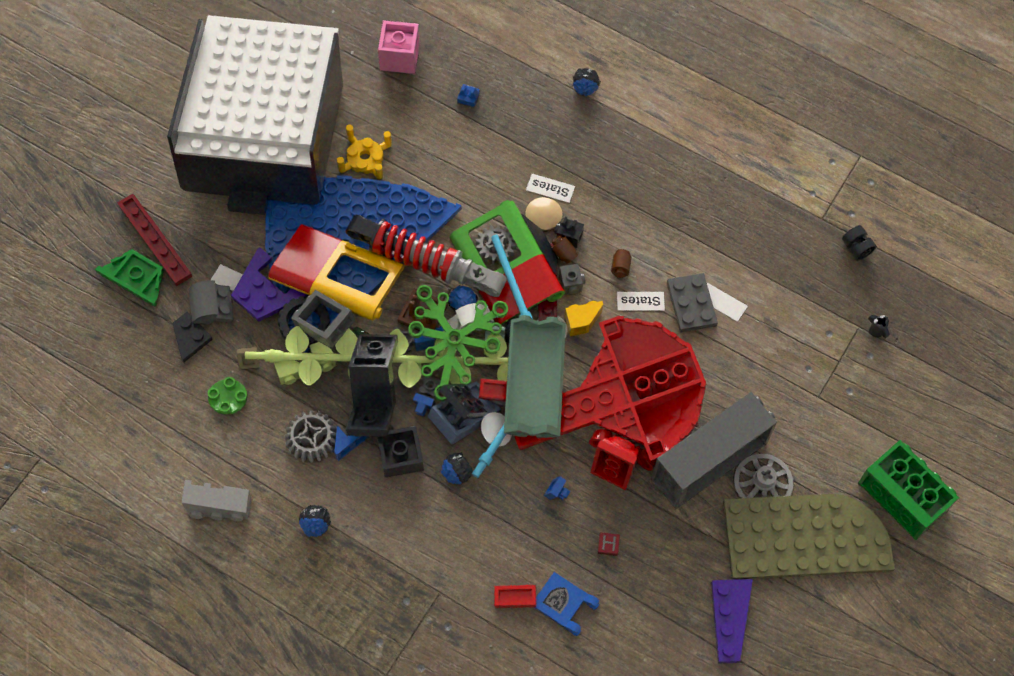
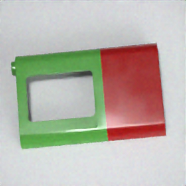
(530, 270)

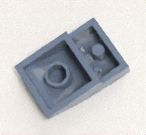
(444, 419)

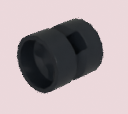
(859, 242)

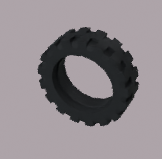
(291, 307)

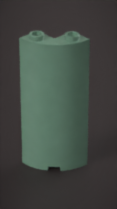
(535, 377)

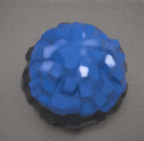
(586, 81)
(461, 296)
(456, 469)
(314, 520)

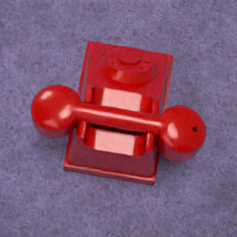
(616, 458)

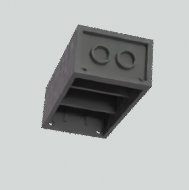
(713, 450)

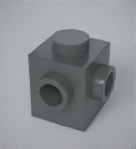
(571, 279)

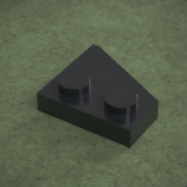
(189, 336)

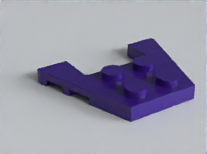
(257, 293)

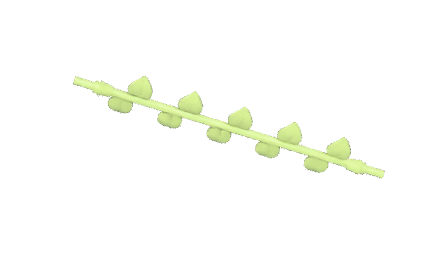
(408, 372)

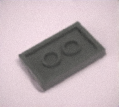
(692, 302)

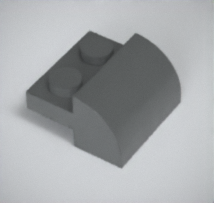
(210, 303)

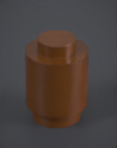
(564, 249)
(621, 263)

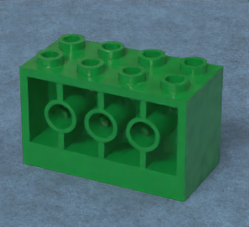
(908, 489)

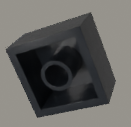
(400, 452)

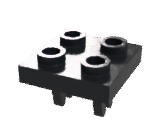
(463, 401)

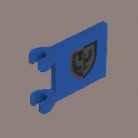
(561, 600)

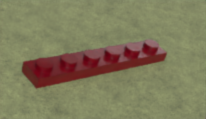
(154, 239)

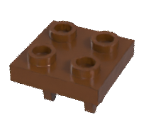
(407, 314)

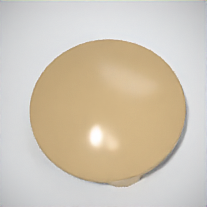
(544, 213)

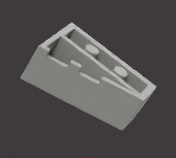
(216, 502)

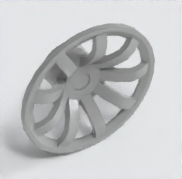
(764, 478)

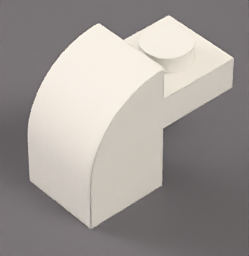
(465, 316)

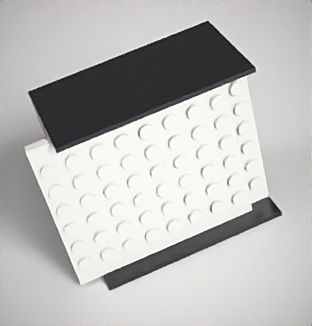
(257, 112)

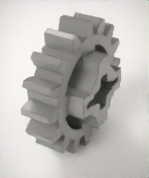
(489, 250)

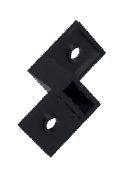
(372, 385)

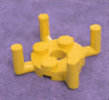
(364, 146)

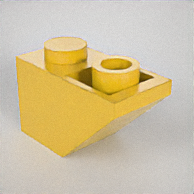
(582, 317)

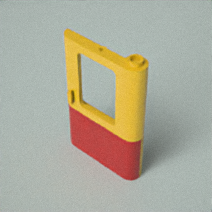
(312, 256)

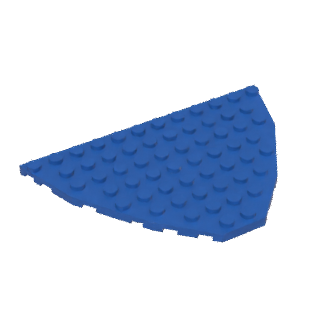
(341, 200)

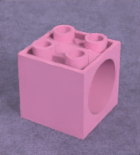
(399, 47)

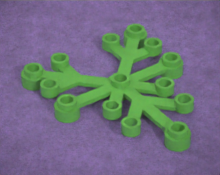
(449, 360)

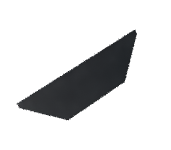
(543, 243)

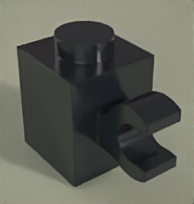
(571, 229)

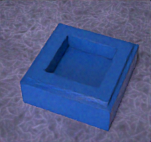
(423, 343)

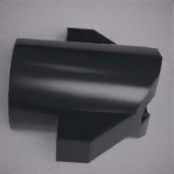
(879, 326)

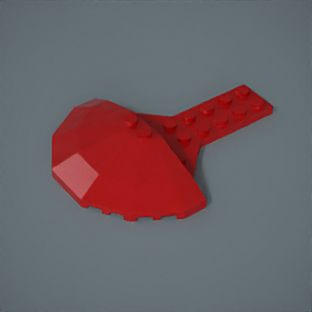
(638, 387)

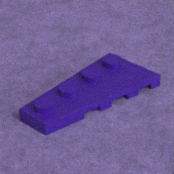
(730, 616)

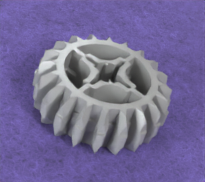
(303, 439)

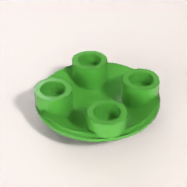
(227, 396)

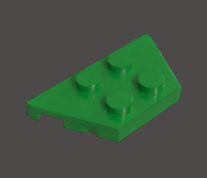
(135, 275)

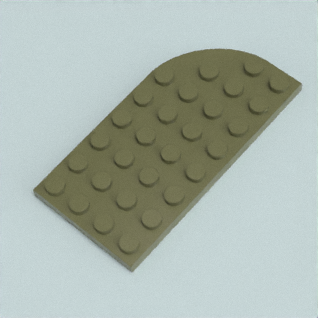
(804, 537)

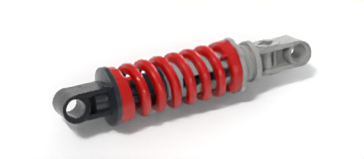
(425, 256)

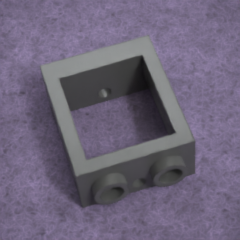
(334, 330)

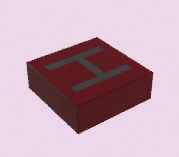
(608, 544)

